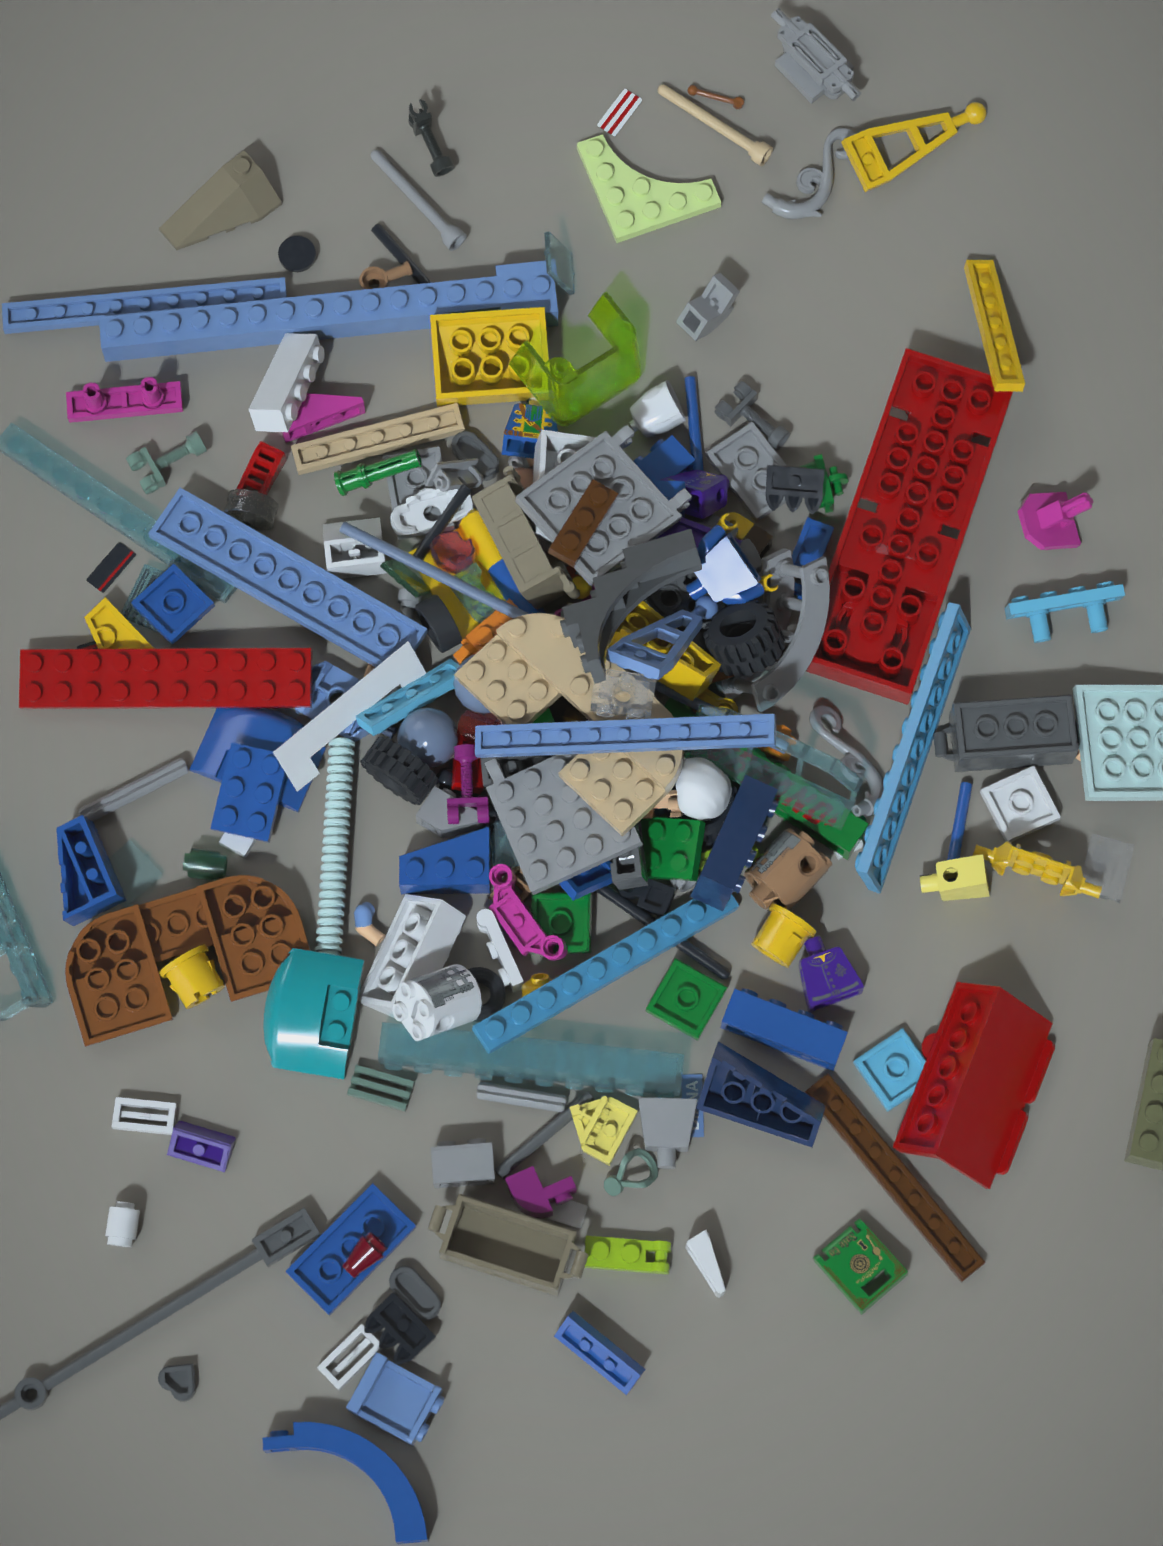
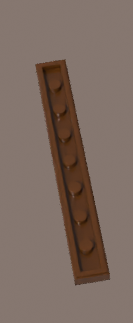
(896, 1179)

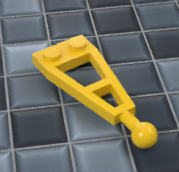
(868, 161)

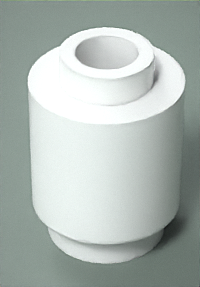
(122, 1224)

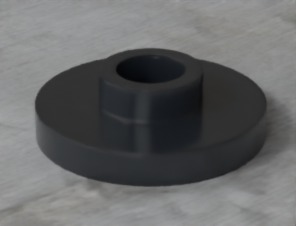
(297, 254)

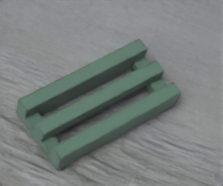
(356, 1080)

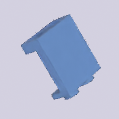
(395, 1400)

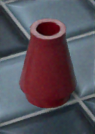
(365, 1253)

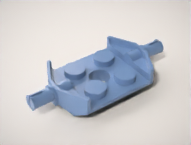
(330, 680)

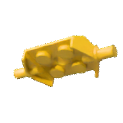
(1041, 865)

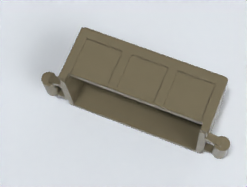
(535, 571)
(507, 1244)

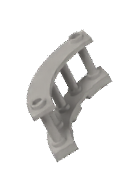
(808, 634)

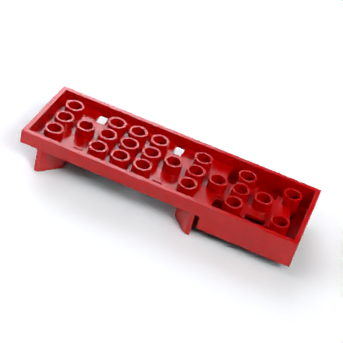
(921, 478)

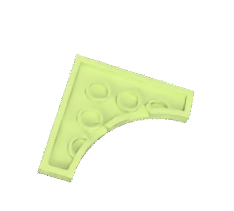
(637, 202)

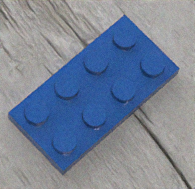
(320, 1266)

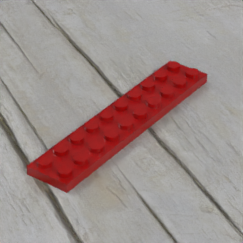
(165, 678)

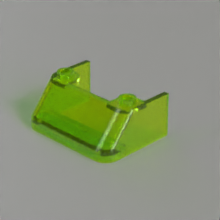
(574, 393)

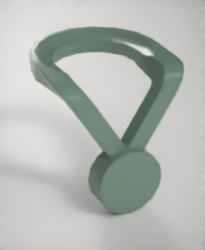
(615, 1185)

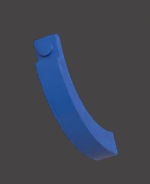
(395, 1487)

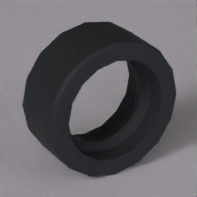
(439, 623)

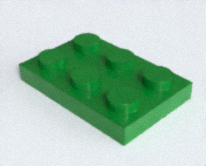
(673, 847)

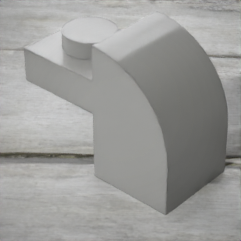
(709, 309)

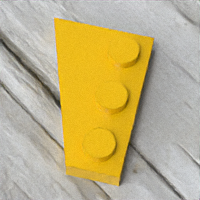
(112, 629)

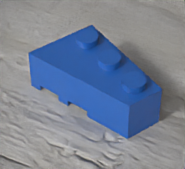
(448, 867)
(86, 872)

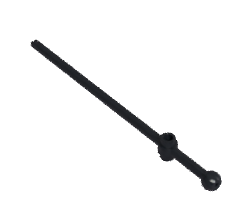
(445, 781)

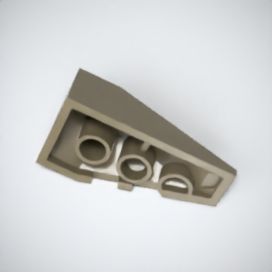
(228, 199)

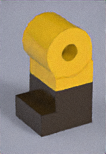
(749, 530)

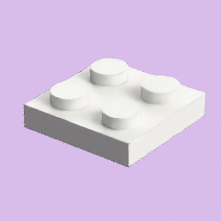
(1020, 804)

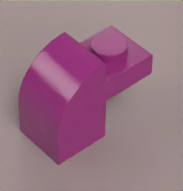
(533, 1198)

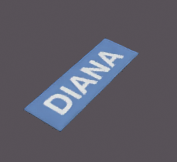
(691, 1089)

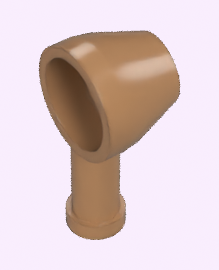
(378, 276)

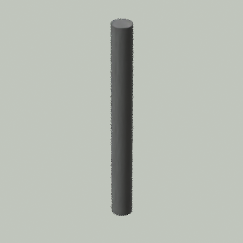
(540, 1138)

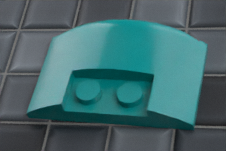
(312, 1012)

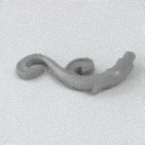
(823, 178)
(853, 758)

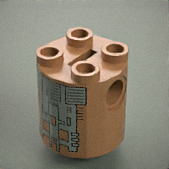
(786, 870)

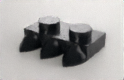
(794, 485)
(400, 1328)

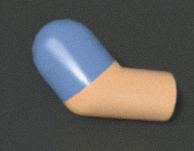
(364, 926)

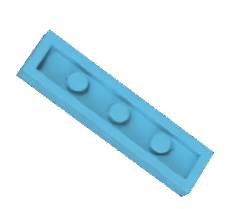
(408, 699)

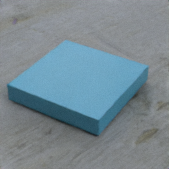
(892, 1069)

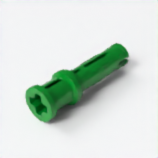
(365, 475)

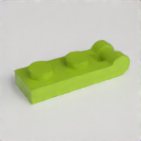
(626, 1254)

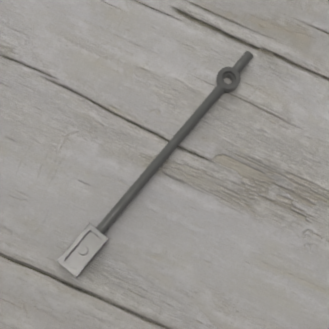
(270, 1246)

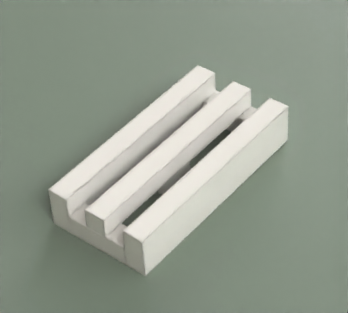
(170, 1118)
(370, 1338)

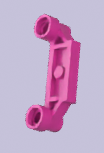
(517, 918)

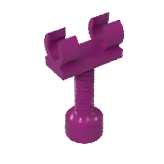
(466, 754)

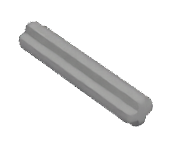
(521, 1097)

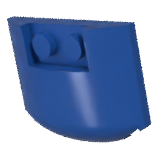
(254, 728)

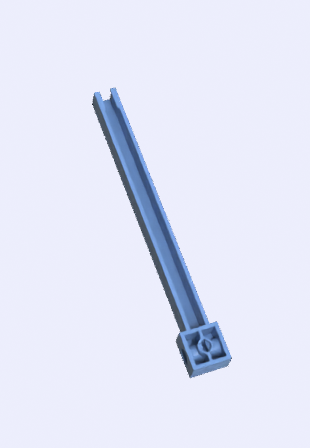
(324, 314)

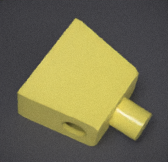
(969, 875)

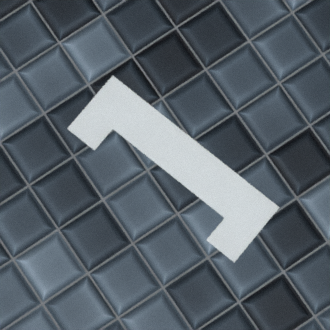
(295, 753)

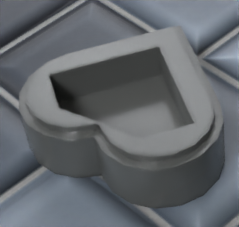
(179, 1380)

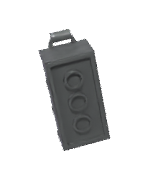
(1010, 733)

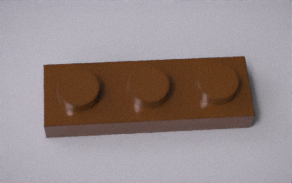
(583, 523)

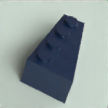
(735, 843)
(757, 1098)

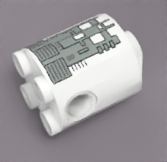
(437, 1001)

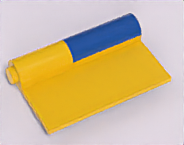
(494, 575)

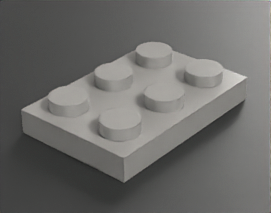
(744, 462)
(411, 482)

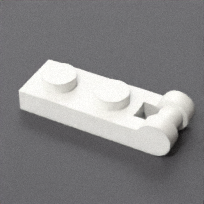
(499, 949)

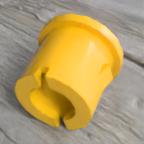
(782, 935)
(193, 977)

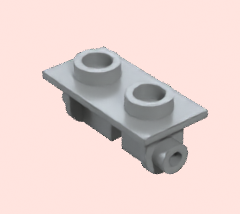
(453, 474)

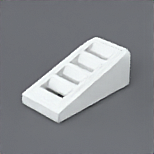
(703, 1255)

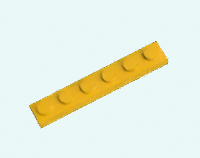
(994, 325)

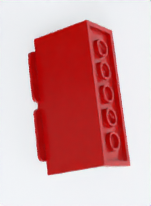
(977, 1083)

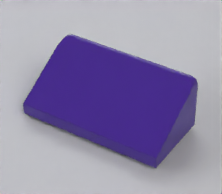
(201, 1146)

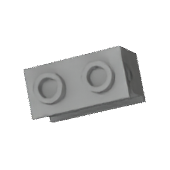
(462, 1164)

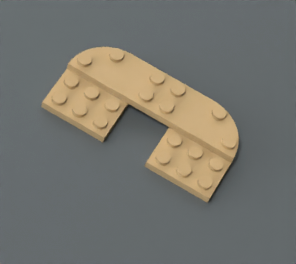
(526, 673)

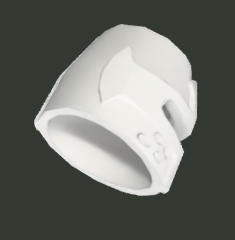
(657, 411)

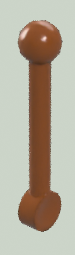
(737, 102)

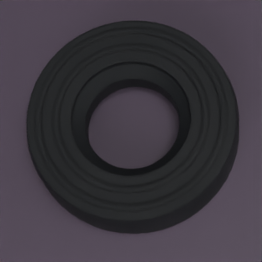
(497, 991)

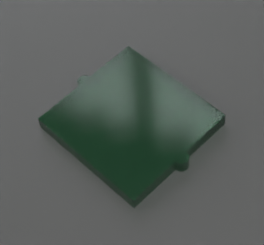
(405, 577)

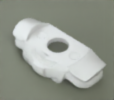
(409, 517)

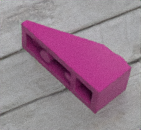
(321, 412)

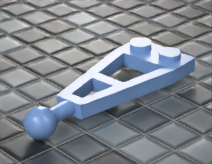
(631, 654)

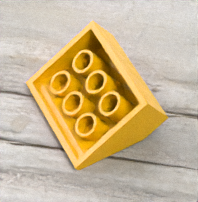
(476, 350)

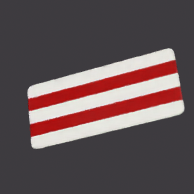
(619, 112)

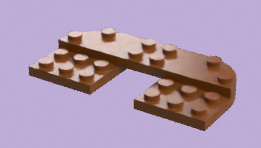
(115, 956)

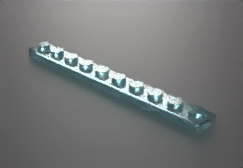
(102, 503)

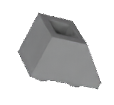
(434, 815)

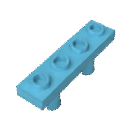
(1076, 597)

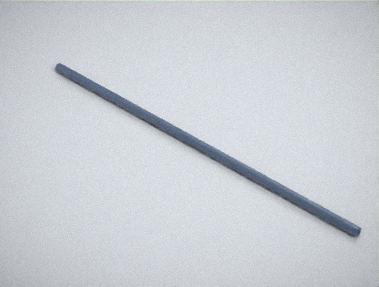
(474, 592)

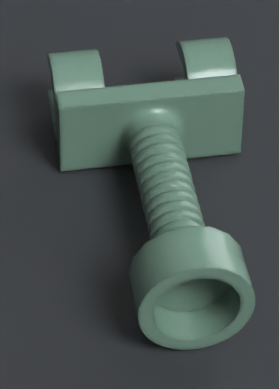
(155, 481)

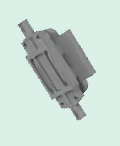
(812, 61)

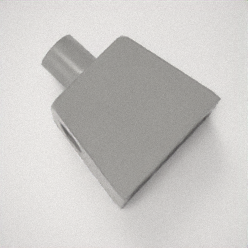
(667, 1127)

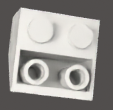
(348, 556)

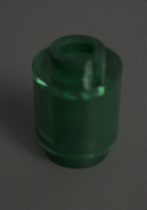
(205, 864)

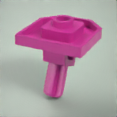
(1050, 521)

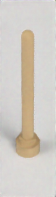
(758, 151)

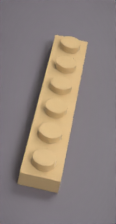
(377, 438)

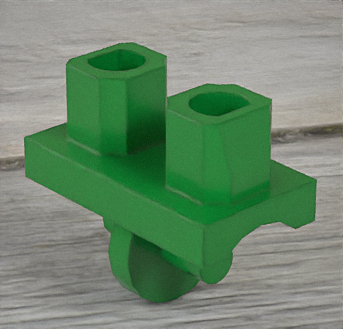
(834, 481)

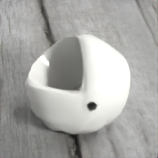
(702, 789)

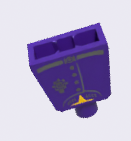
(706, 489)
(827, 976)

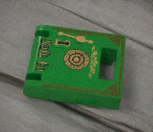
(855, 1261)

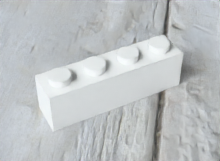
(286, 382)

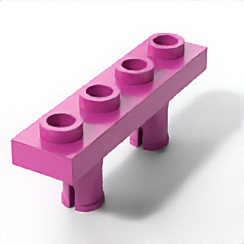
(124, 401)

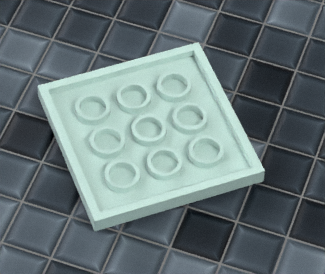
(1120, 741)

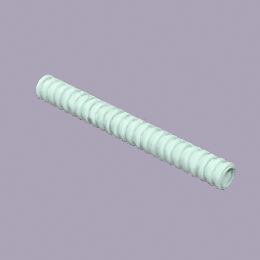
(335, 846)

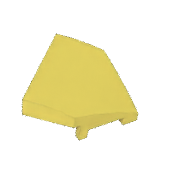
(602, 1126)

